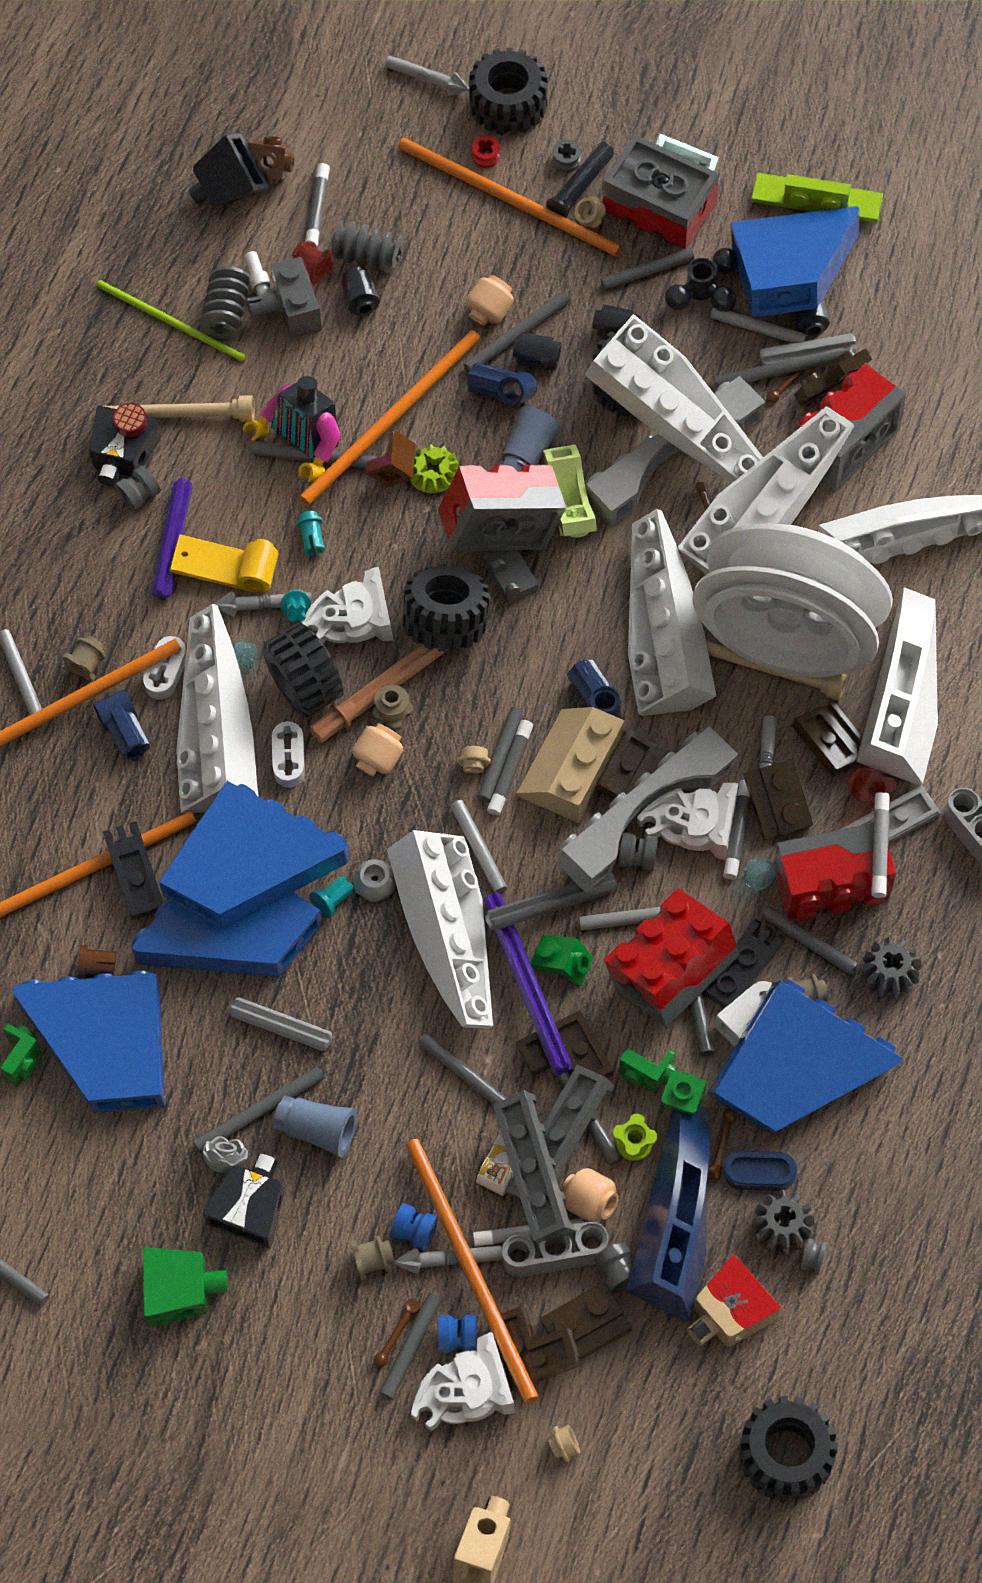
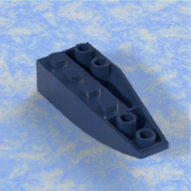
(675, 1223)

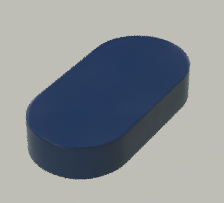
(760, 1170)

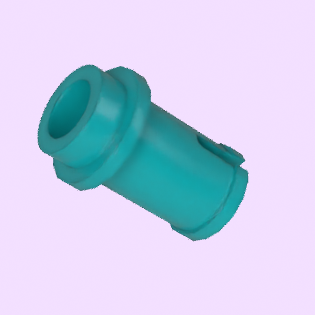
(310, 524)

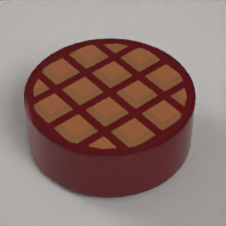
(130, 420)

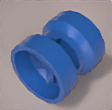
(414, 1226)
(448, 1333)

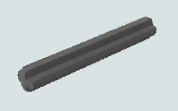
(546, 903)

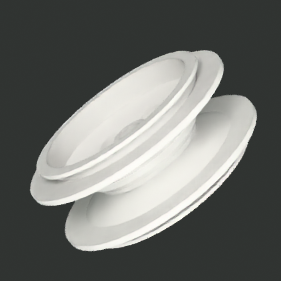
(792, 600)

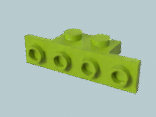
(815, 195)

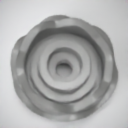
(374, 890)
(224, 1154)

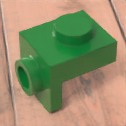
(562, 957)
(23, 1057)
(640, 1071)
(684, 1092)

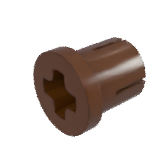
(95, 962)

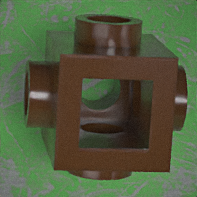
(280, 153)

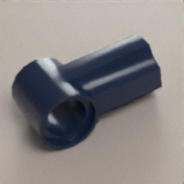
(500, 384)
(594, 688)
(120, 718)

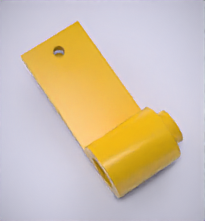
(225, 565)

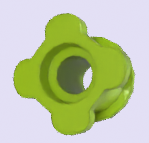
(638, 1130)

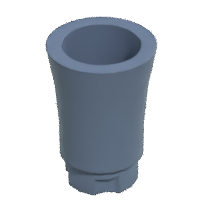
(530, 436)
(317, 1123)

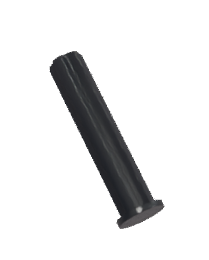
(581, 179)

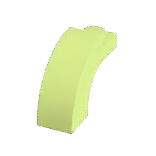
(567, 467)

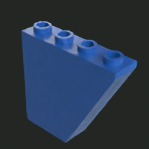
(792, 258)
(248, 857)
(253, 945)
(102, 1035)
(797, 1059)

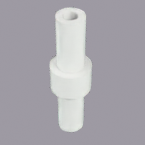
(259, 279)

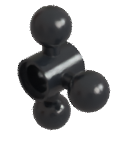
(722, 298)

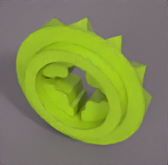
(429, 480)

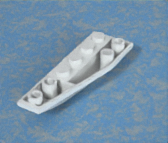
(671, 399)
(773, 487)
(907, 526)
(665, 634)
(905, 698)
(214, 717)
(446, 919)

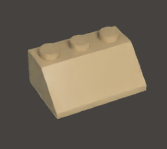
(572, 761)

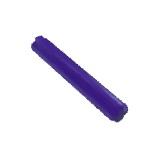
(174, 526)

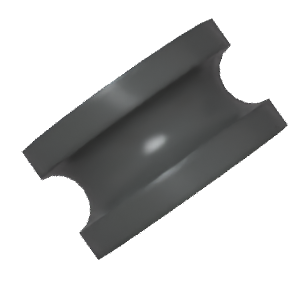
(566, 146)
(813, 1256)

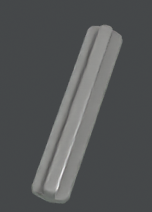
(800, 349)
(281, 1024)

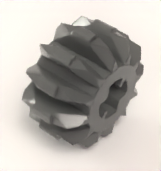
(890, 978)
(796, 1216)

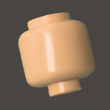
(489, 300)
(377, 750)
(590, 1195)

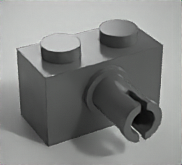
(292, 297)

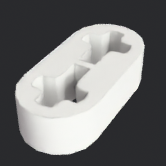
(171, 670)
(280, 754)

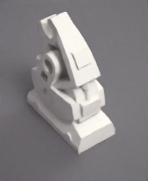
(352, 613)
(693, 819)
(469, 1384)

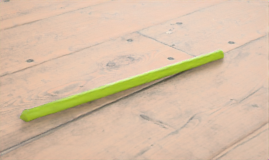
(171, 321)

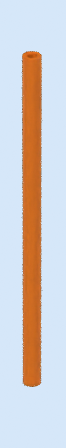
(510, 197)
(389, 418)
(89, 691)
(90, 866)
(472, 1271)

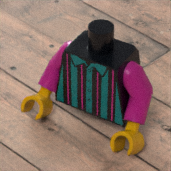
(303, 419)

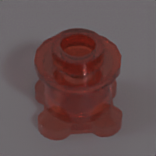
(315, 261)
(868, 782)

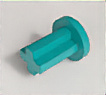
(295, 605)
(331, 896)

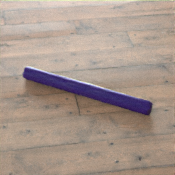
(531, 992)

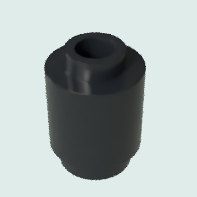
(359, 291)
(610, 319)
(812, 321)
(537, 351)

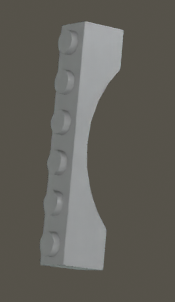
(618, 489)
(697, 765)

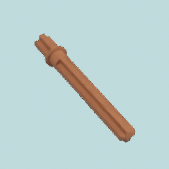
(365, 698)

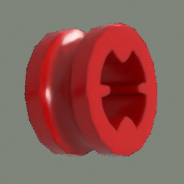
(485, 160)

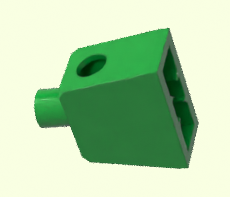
(178, 1285)

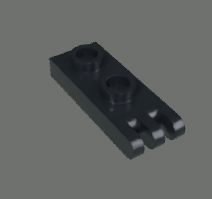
(134, 871)
(746, 968)

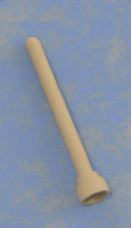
(239, 408)
(831, 686)

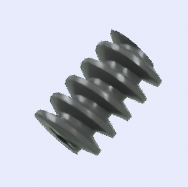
(366, 248)
(224, 303)

